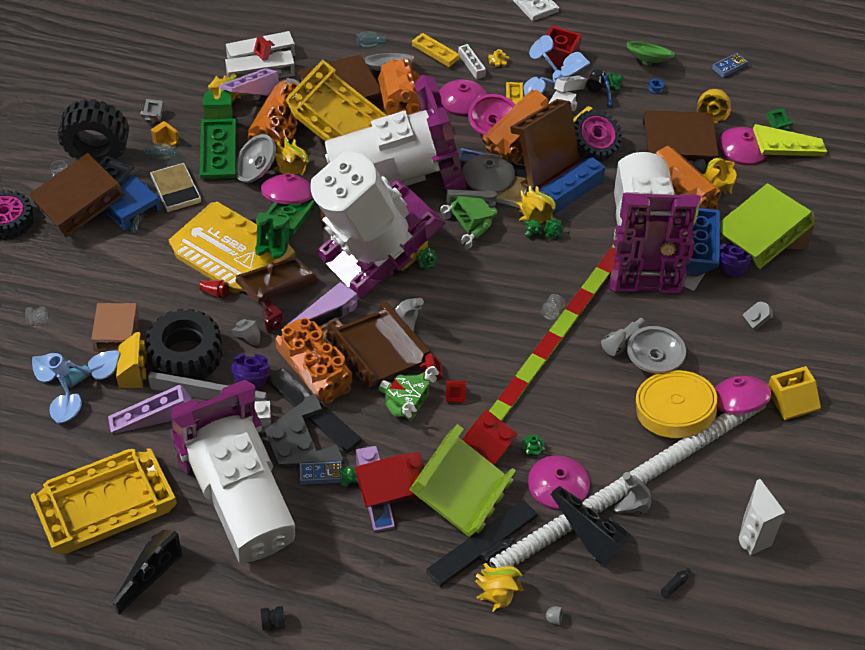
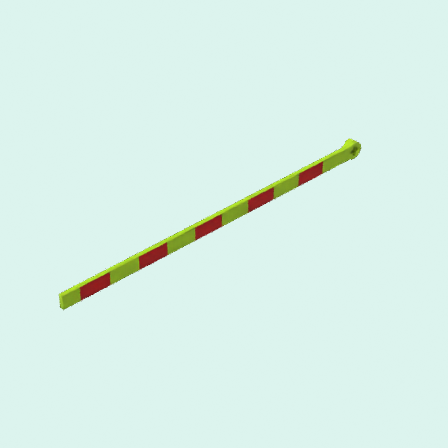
(554, 337)

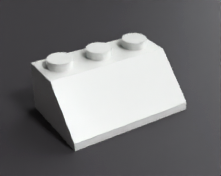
(760, 520)

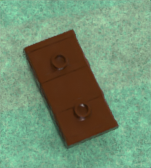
(276, 279)

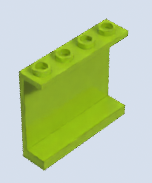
(766, 224)
(461, 484)

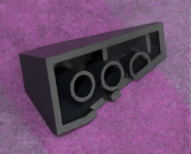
(599, 536)
(153, 561)

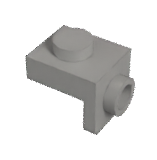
(152, 111)

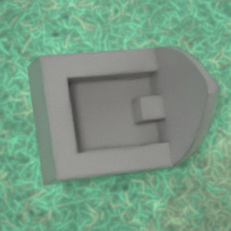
(758, 314)
(248, 330)

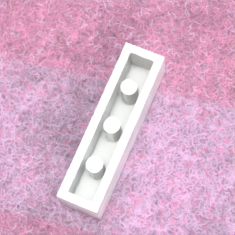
(472, 61)
(570, 83)

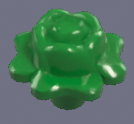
(615, 81)
(533, 227)
(553, 228)
(426, 258)
(533, 445)
(348, 475)

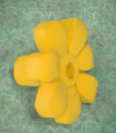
(498, 58)

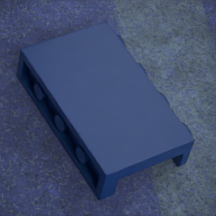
(136, 200)

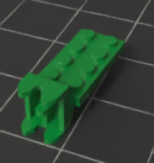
(218, 138)
(277, 226)

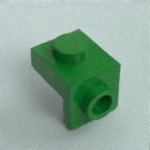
(779, 120)

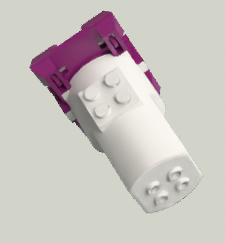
(409, 144)
(369, 222)
(651, 227)
(233, 469)

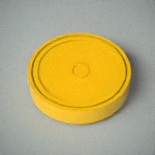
(676, 404)

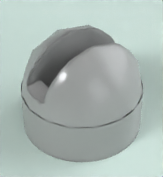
(554, 615)

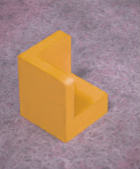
(165, 134)

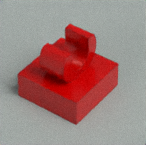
(263, 48)
(431, 360)
(455, 391)

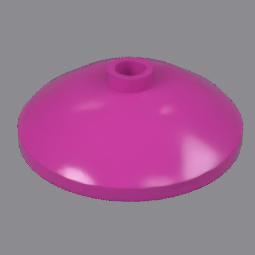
(459, 95)
(486, 110)
(740, 146)
(287, 189)
(742, 394)
(544, 479)

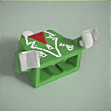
(472, 214)
(407, 393)

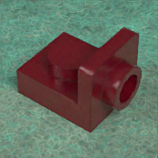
(272, 315)

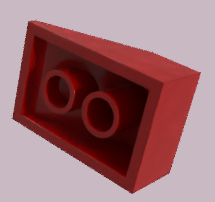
(389, 479)

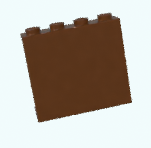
(355, 74)
(686, 132)
(547, 141)
(77, 194)
(378, 345)

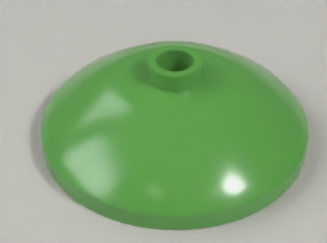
(649, 52)

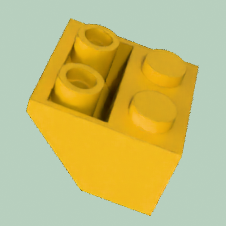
(132, 362)
(795, 393)

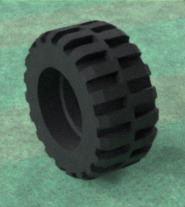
(95, 117)
(179, 327)

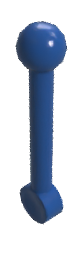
(610, 103)

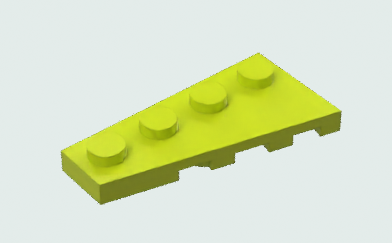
(782, 142)

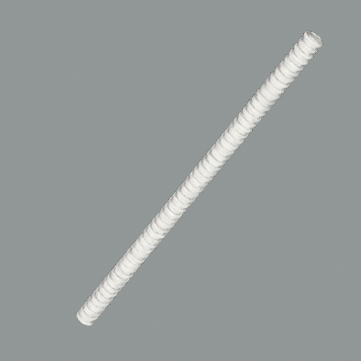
(618, 489)

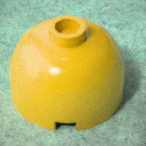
(715, 102)

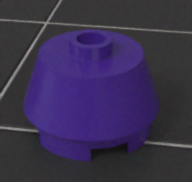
(734, 260)
(251, 369)

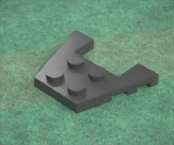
(292, 441)

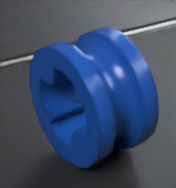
(652, 86)

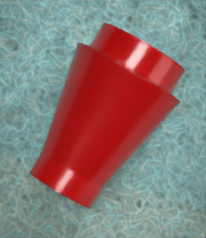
(217, 288)

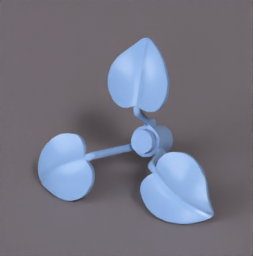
(572, 65)
(53, 364)

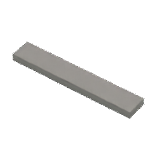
(194, 387)

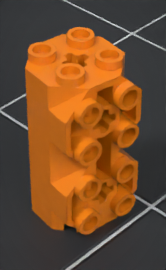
(398, 87)
(275, 116)
(500, 139)
(689, 180)
(314, 360)

